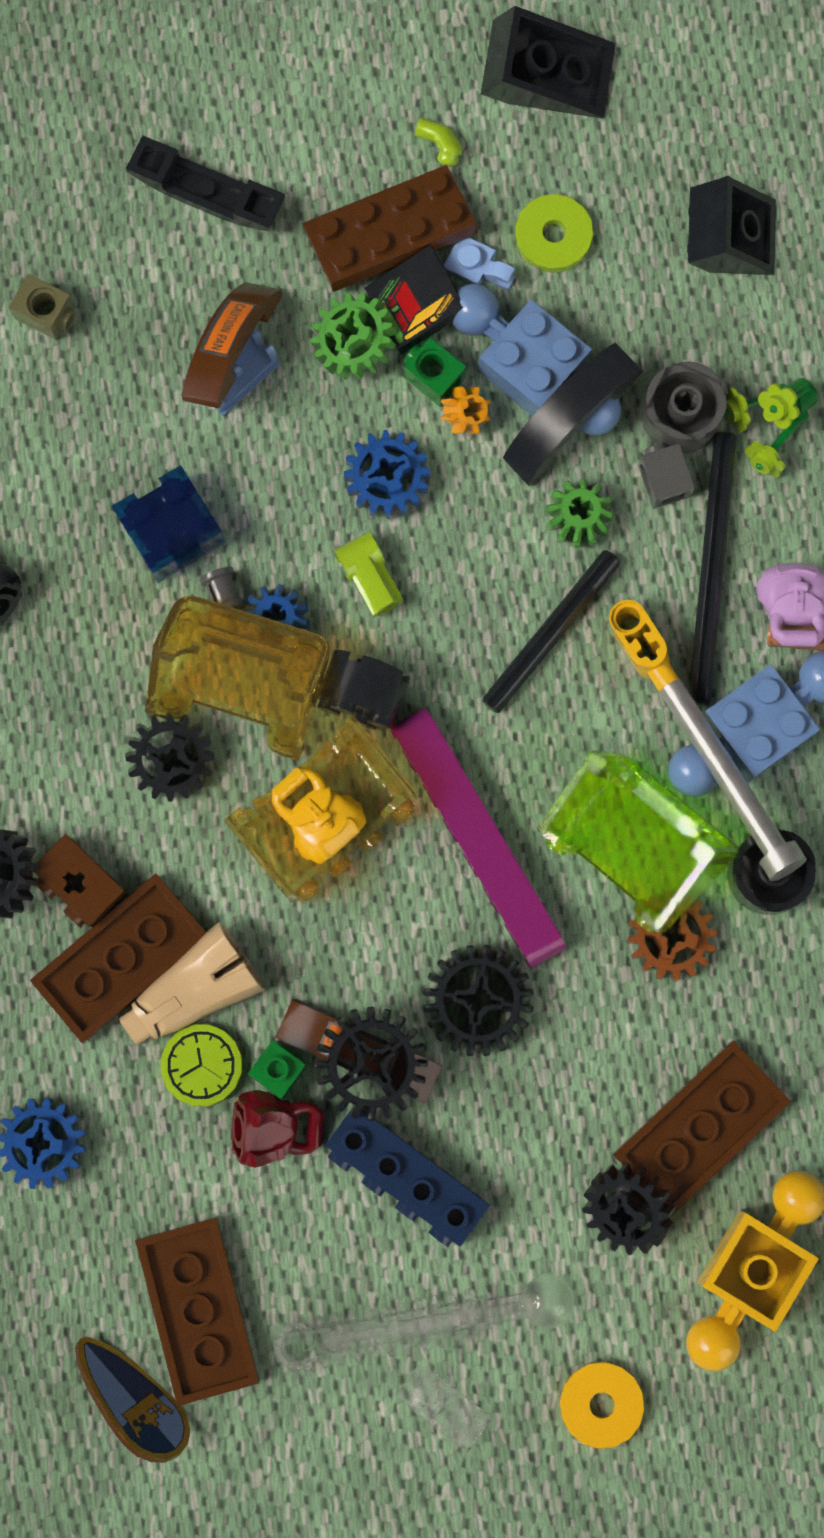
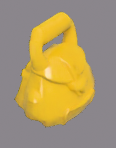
(321, 819)

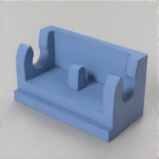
(250, 369)

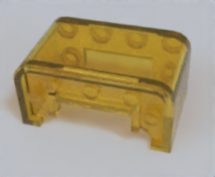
(349, 767)

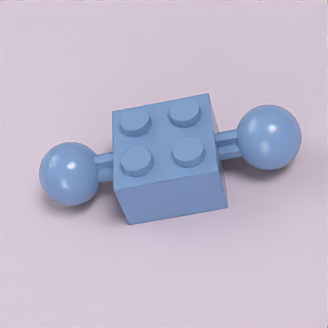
(528, 354)
(755, 725)

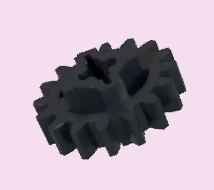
(164, 772)
(15, 872)
(628, 1209)

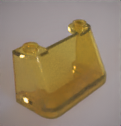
(239, 668)

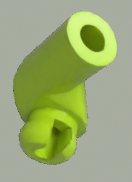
(444, 138)

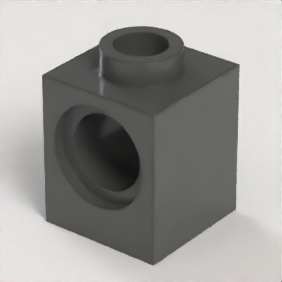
(665, 474)

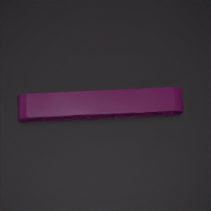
(478, 837)

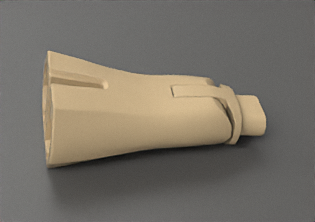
(198, 984)

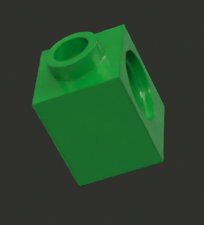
(433, 387)
(277, 1069)

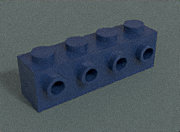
(408, 1176)

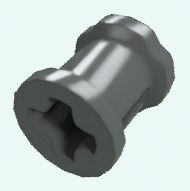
(222, 587)

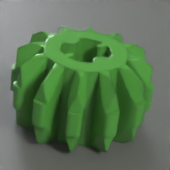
(574, 525)

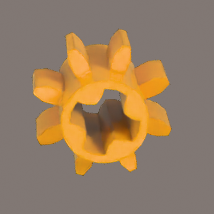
(469, 400)

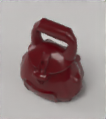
(267, 1128)

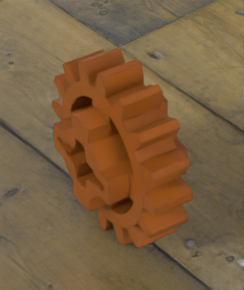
(690, 942)

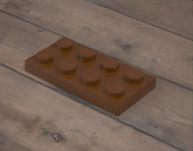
(389, 227)
(118, 958)
(704, 1125)
(197, 1311)

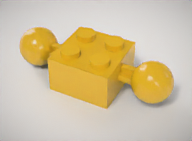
(756, 1271)

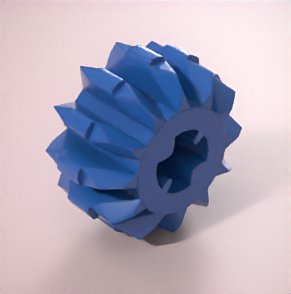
(277, 602)

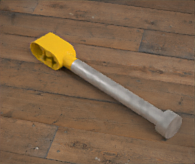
(779, 856)

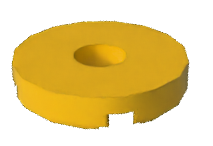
(606, 1430)

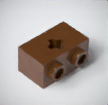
(101, 890)

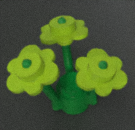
(781, 404)

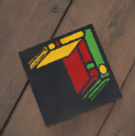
(418, 298)

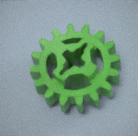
(355, 340)

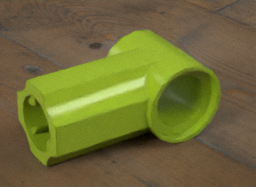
(367, 570)

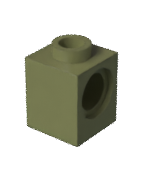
(32, 296)

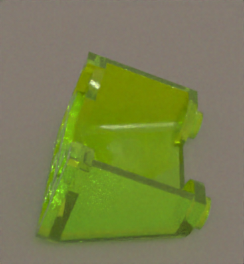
(637, 837)

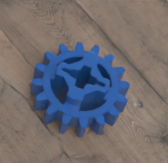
(373, 481)
(43, 1123)

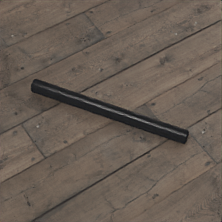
(712, 567)

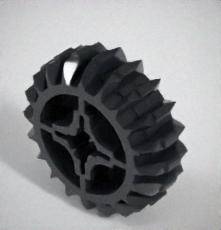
(483, 965)
(392, 1092)

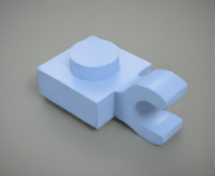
(474, 261)

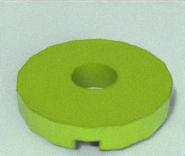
(549, 255)

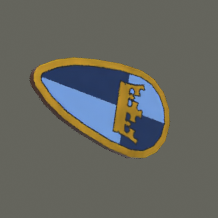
(132, 1402)

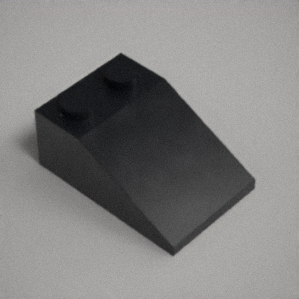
(547, 65)

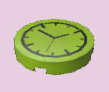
(201, 1065)

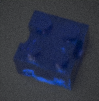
(169, 525)

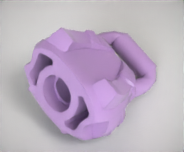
(794, 597)

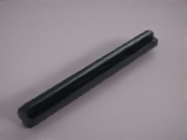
(551, 631)

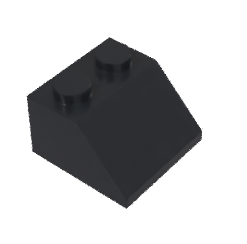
(731, 228)

